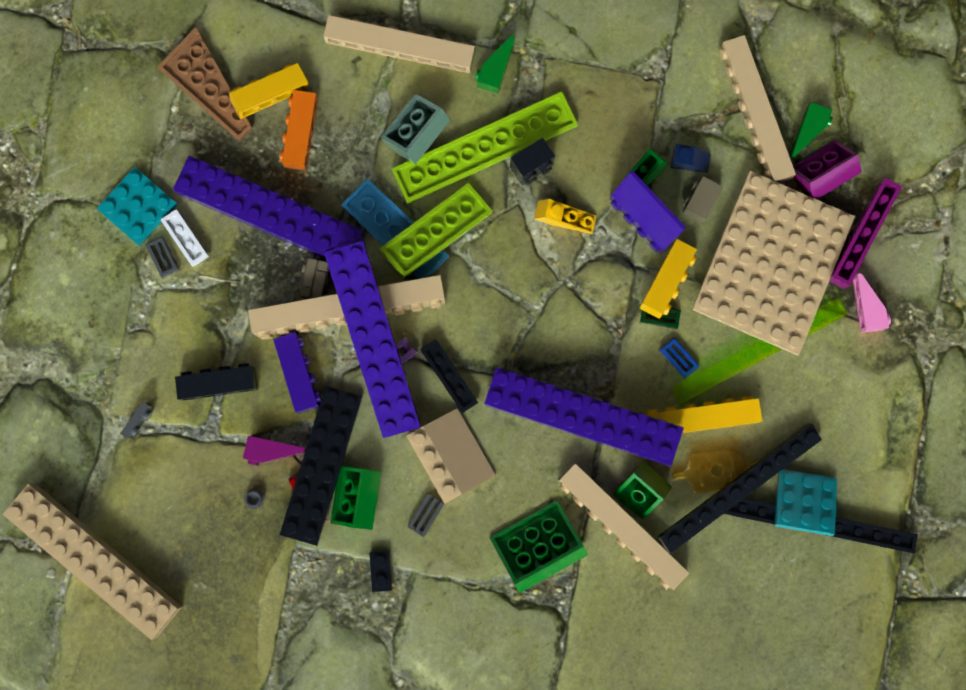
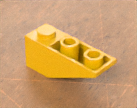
(564, 216)

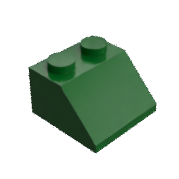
(642, 490)

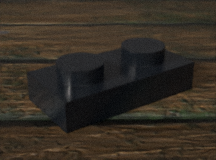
(380, 571)

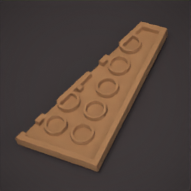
(200, 78)

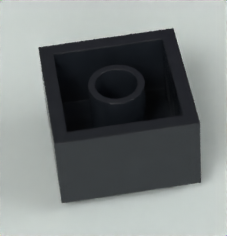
(532, 162)

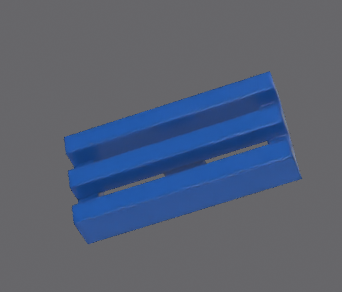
(668, 346)

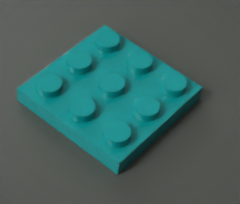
(137, 206)
(806, 502)

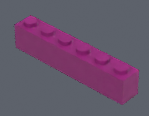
(864, 232)

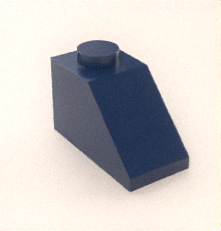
(690, 159)

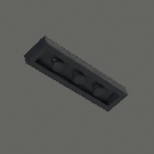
(449, 376)

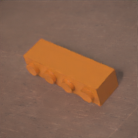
(299, 130)

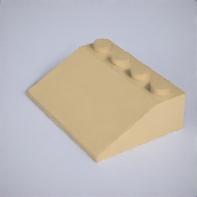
(450, 455)

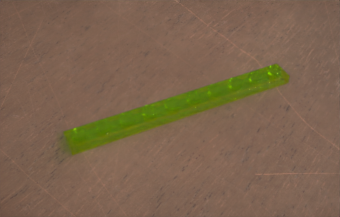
(748, 357)

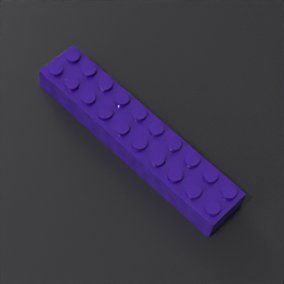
(262, 208)
(372, 337)
(584, 417)

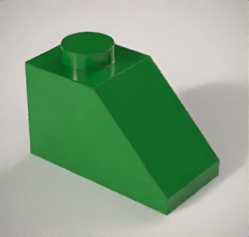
(649, 166)

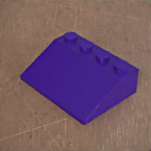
(646, 213)

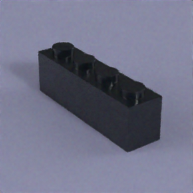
(216, 383)

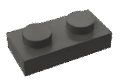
(133, 427)

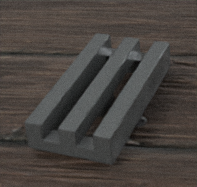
(170, 271)
(434, 501)

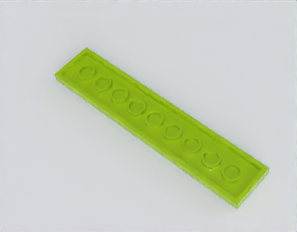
(484, 147)

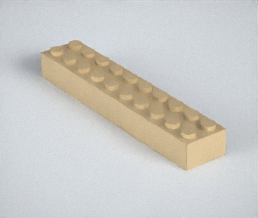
(327, 310)
(92, 560)

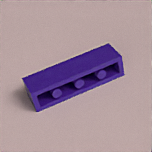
(296, 372)

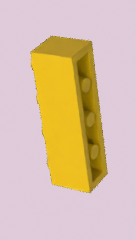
(268, 90)
(668, 278)

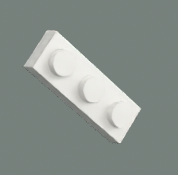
(184, 238)

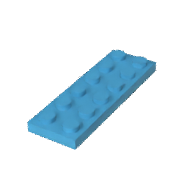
(385, 221)

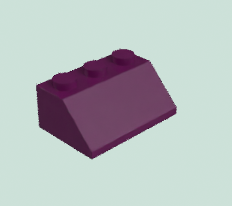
(826, 169)

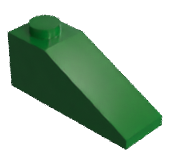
(494, 68)
(813, 123)

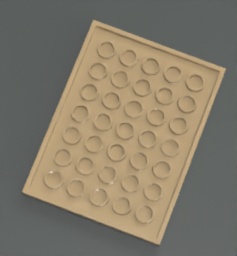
(773, 263)

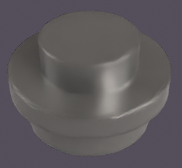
(254, 499)

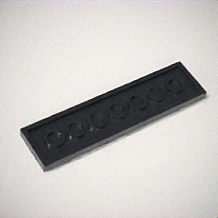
(321, 466)

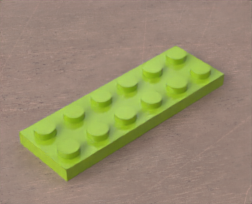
(435, 230)

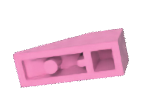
(870, 309)

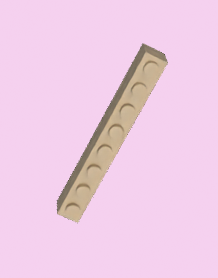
(399, 44)
(757, 110)
(623, 526)

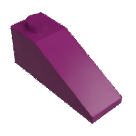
(265, 451)

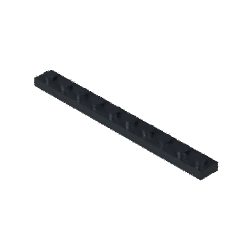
(739, 488)
(844, 528)

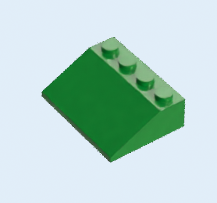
(538, 546)

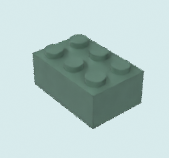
(415, 128)

